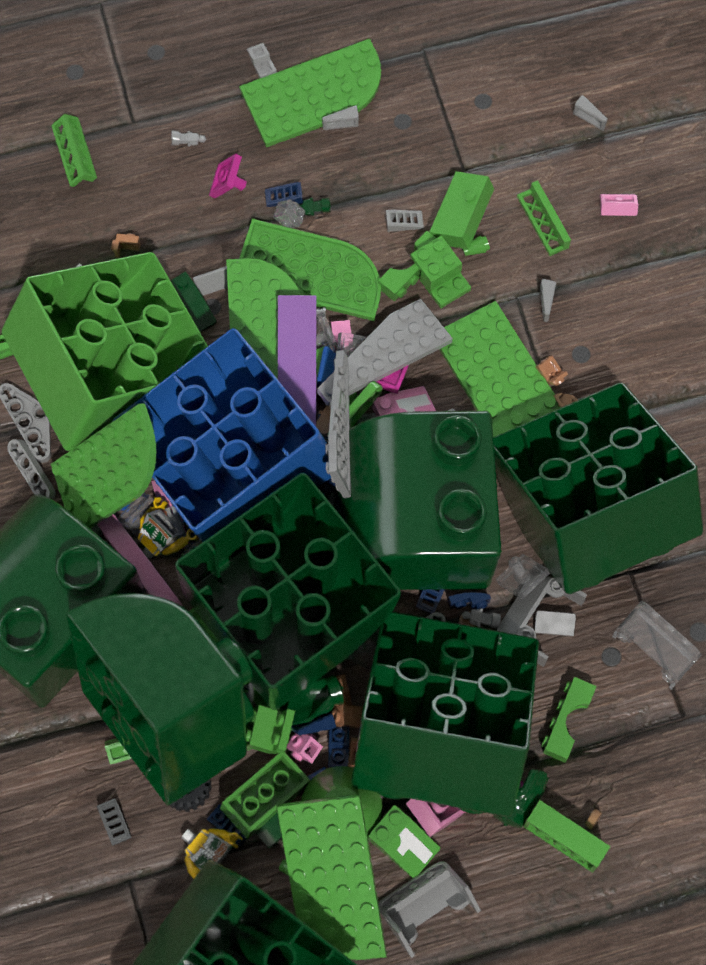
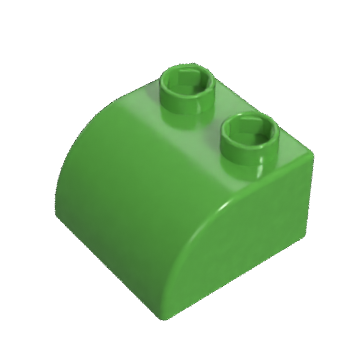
(88, 357)

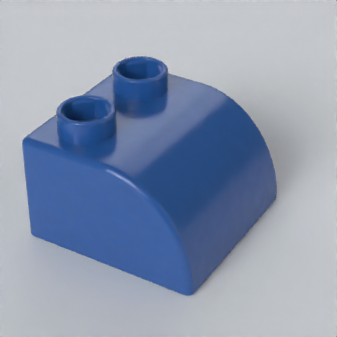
(228, 435)

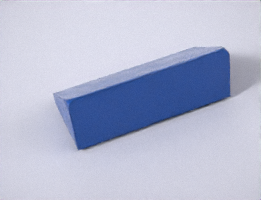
(326, 366)

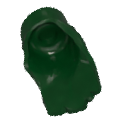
(316, 699)
(526, 799)

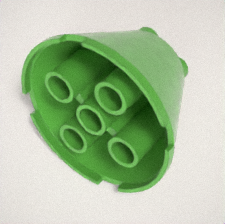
(337, 783)

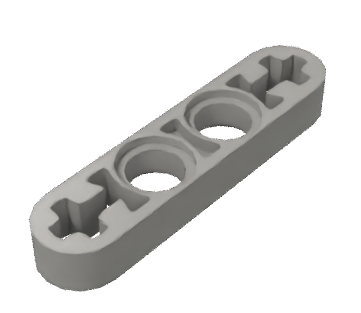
(34, 467)

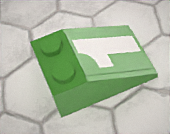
(403, 842)

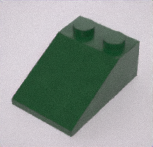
(193, 302)

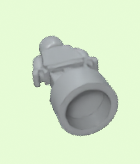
(187, 138)
(477, 618)

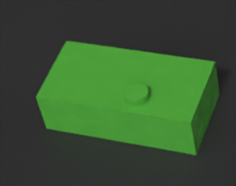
(462, 209)
(259, 796)
(566, 836)

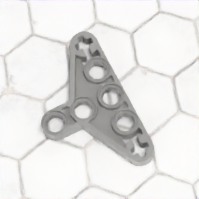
(28, 411)

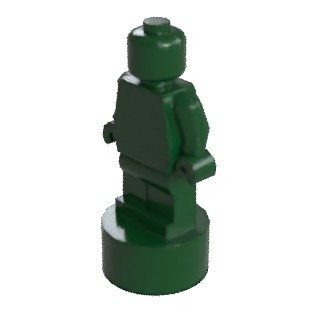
(310, 206)

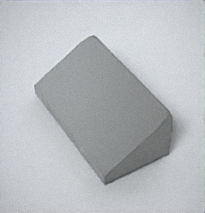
(211, 281)
(555, 623)

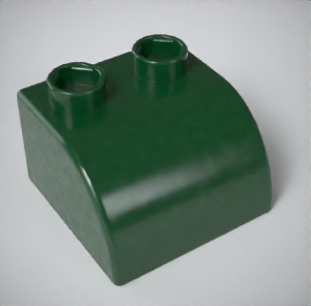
(598, 487)
(426, 497)
(46, 570)
(288, 589)
(163, 688)
(447, 715)
(234, 923)

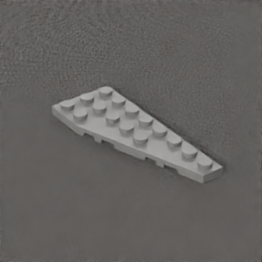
(392, 346)
(338, 438)

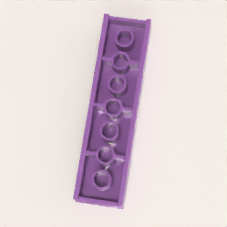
(298, 349)

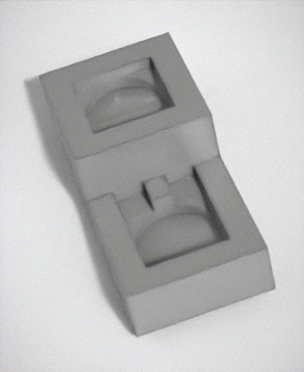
(261, 60)

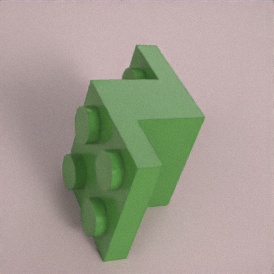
(440, 272)
(269, 730)

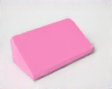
(618, 204)

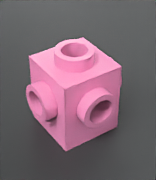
(304, 747)

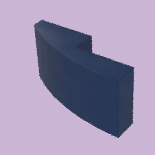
(475, 600)
(338, 747)
(222, 822)

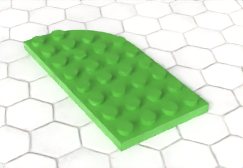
(299, 96)
(319, 266)
(254, 304)
(497, 368)
(108, 468)
(333, 873)

